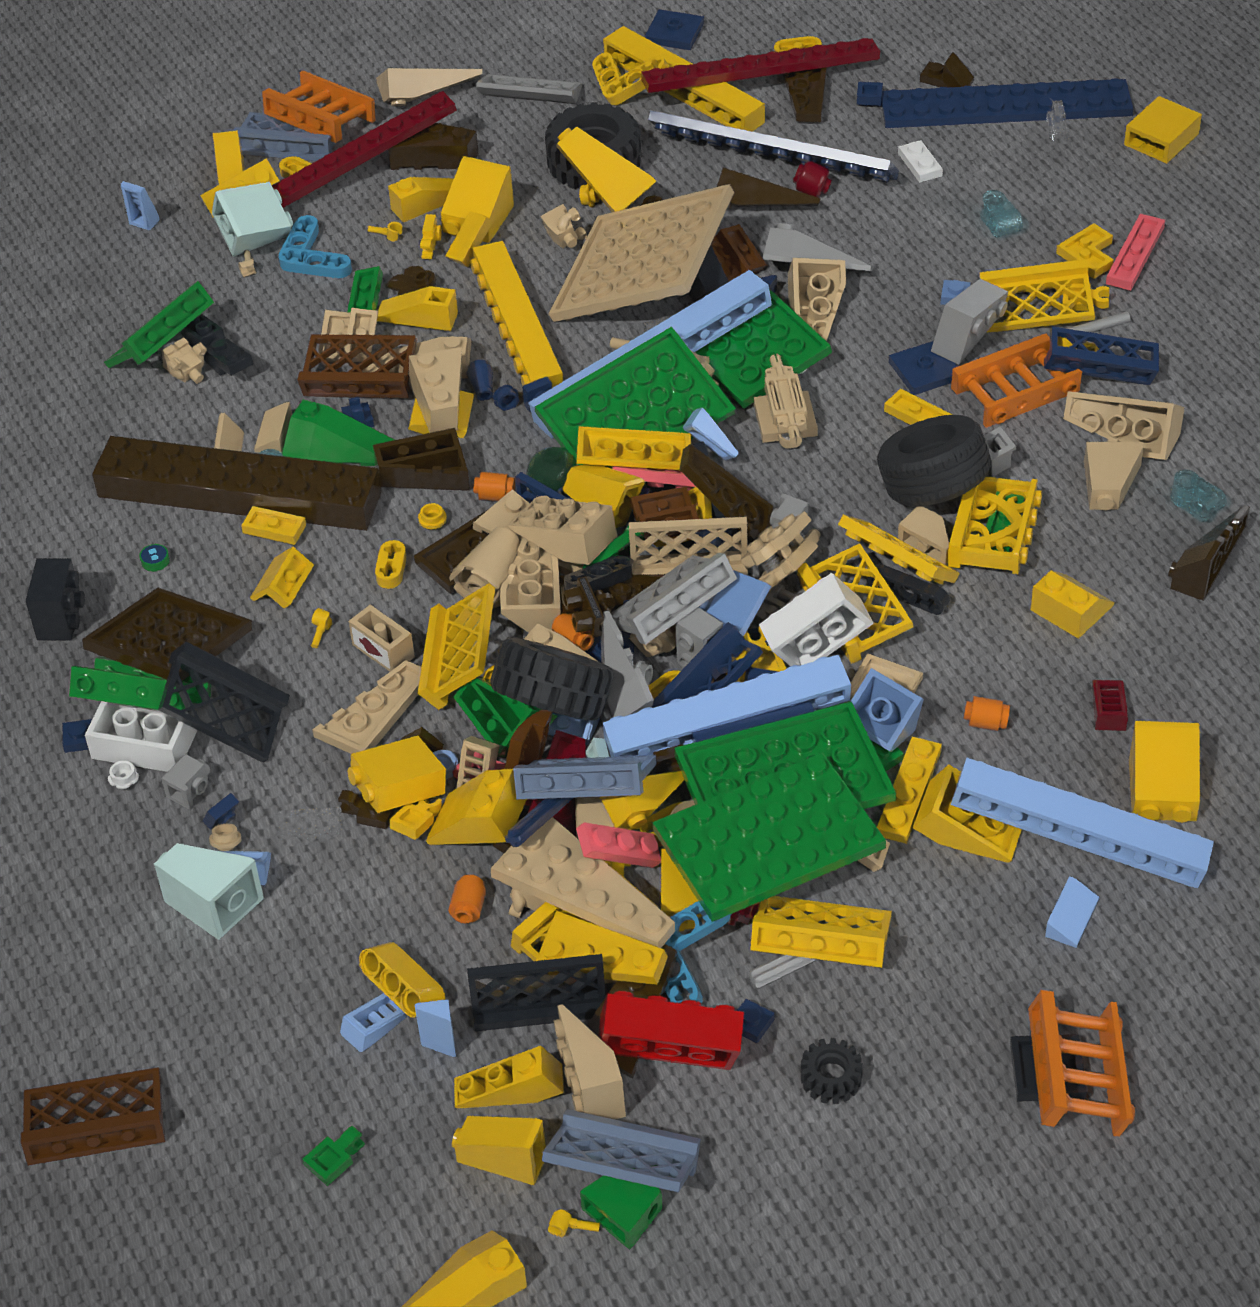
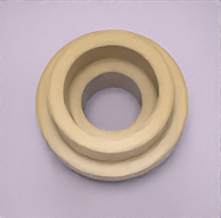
(225, 837)

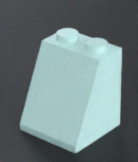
(250, 217)
(209, 886)

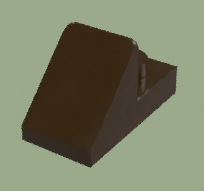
(949, 75)

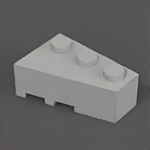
(968, 319)

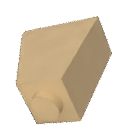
(1110, 472)

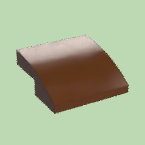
(736, 252)
(664, 506)
(529, 740)

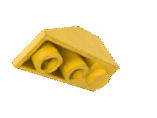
(424, 308)
(514, 1080)

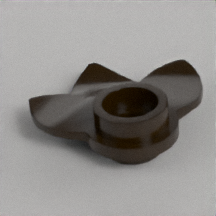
(412, 280)

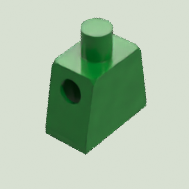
(622, 1207)

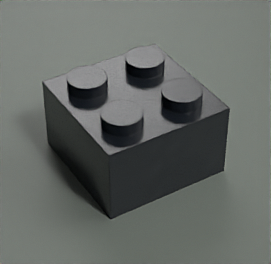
(54, 599)

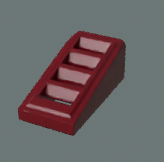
(1109, 719)

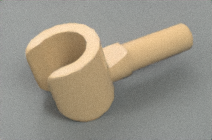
(246, 267)

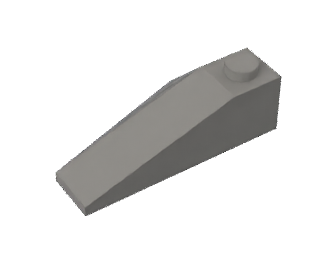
(786, 243)
(629, 688)

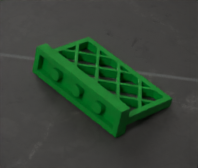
(163, 326)

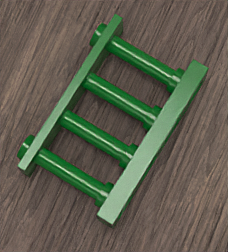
(125, 685)

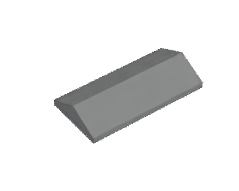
(529, 88)

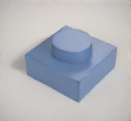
(952, 289)

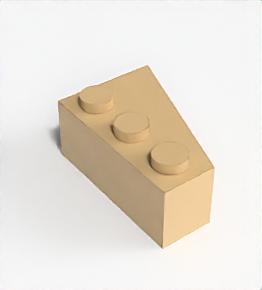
(436, 386)

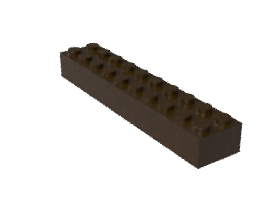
(236, 481)

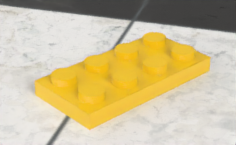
(902, 553)

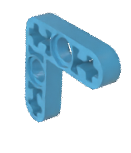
(298, 257)
(679, 942)

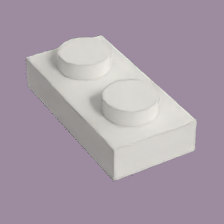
(920, 161)

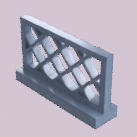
(279, 140)
(582, 777)
(621, 1148)

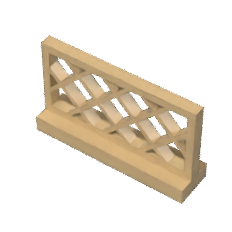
(661, 562)

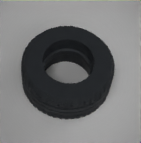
(934, 460)

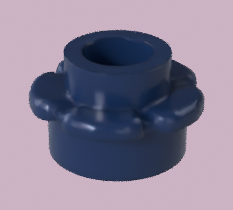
(506, 397)

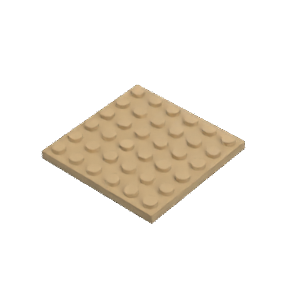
(642, 254)

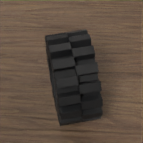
(831, 1087)

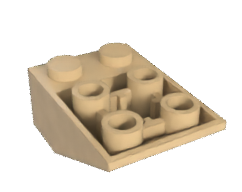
(567, 527)
(589, 1068)

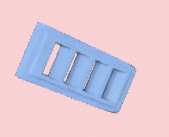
(139, 206)
(705, 429)
(360, 1032)

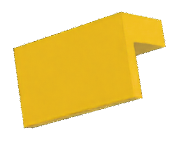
(284, 577)

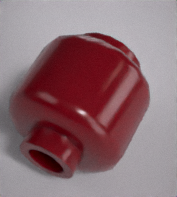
(812, 179)

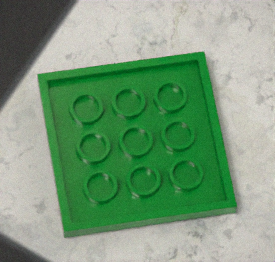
(746, 350)

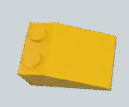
(478, 811)
(960, 827)

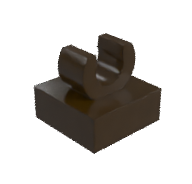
(666, 761)

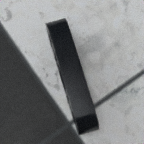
(603, 574)
(925, 596)

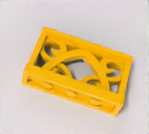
(976, 550)

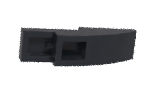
(221, 353)

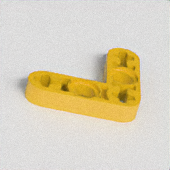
(621, 87)

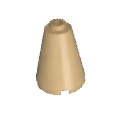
(487, 563)

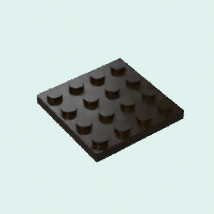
(158, 625)

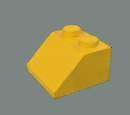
(1068, 603)

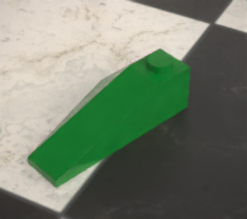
(330, 436)

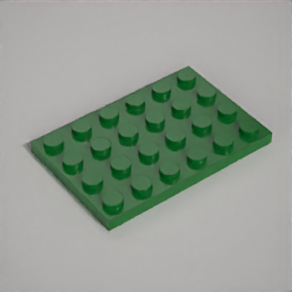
(641, 390)
(749, 754)
(768, 836)

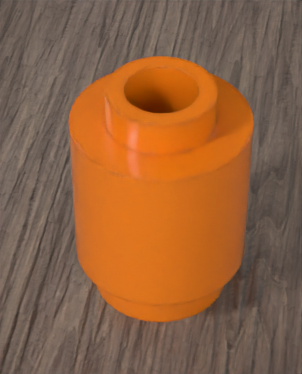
(493, 486)
(564, 627)
(987, 713)
(467, 899)

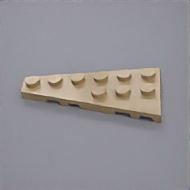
(556, 871)

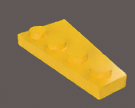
(622, 956)

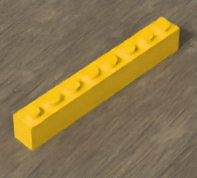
(715, 100)
(514, 314)

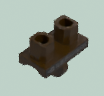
(591, 606)

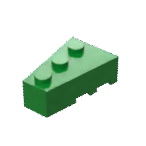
(493, 713)

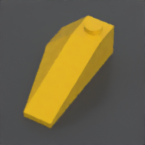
(474, 1276)

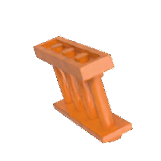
(315, 120)
(1008, 361)
(1053, 1074)

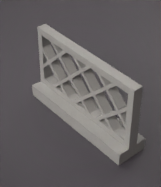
(674, 596)

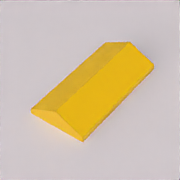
(631, 448)

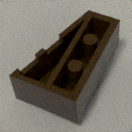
(435, 146)
(423, 462)

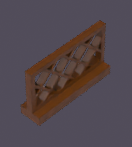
(355, 381)
(95, 1133)

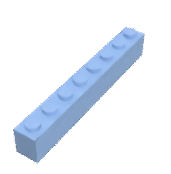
(672, 724)
(1082, 823)

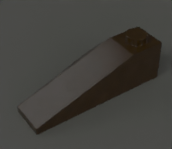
(757, 192)
(1206, 557)

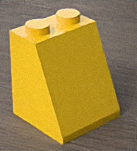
(478, 188)
(1165, 770)

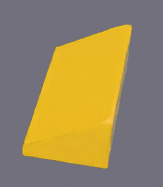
(469, 236)

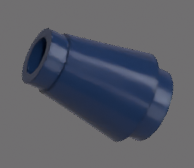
(481, 378)

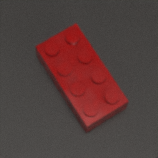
(671, 1030)

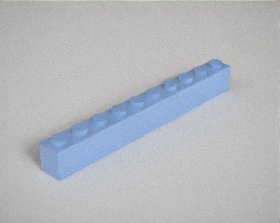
(695, 325)

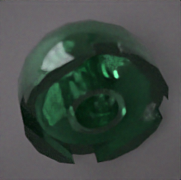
(551, 466)

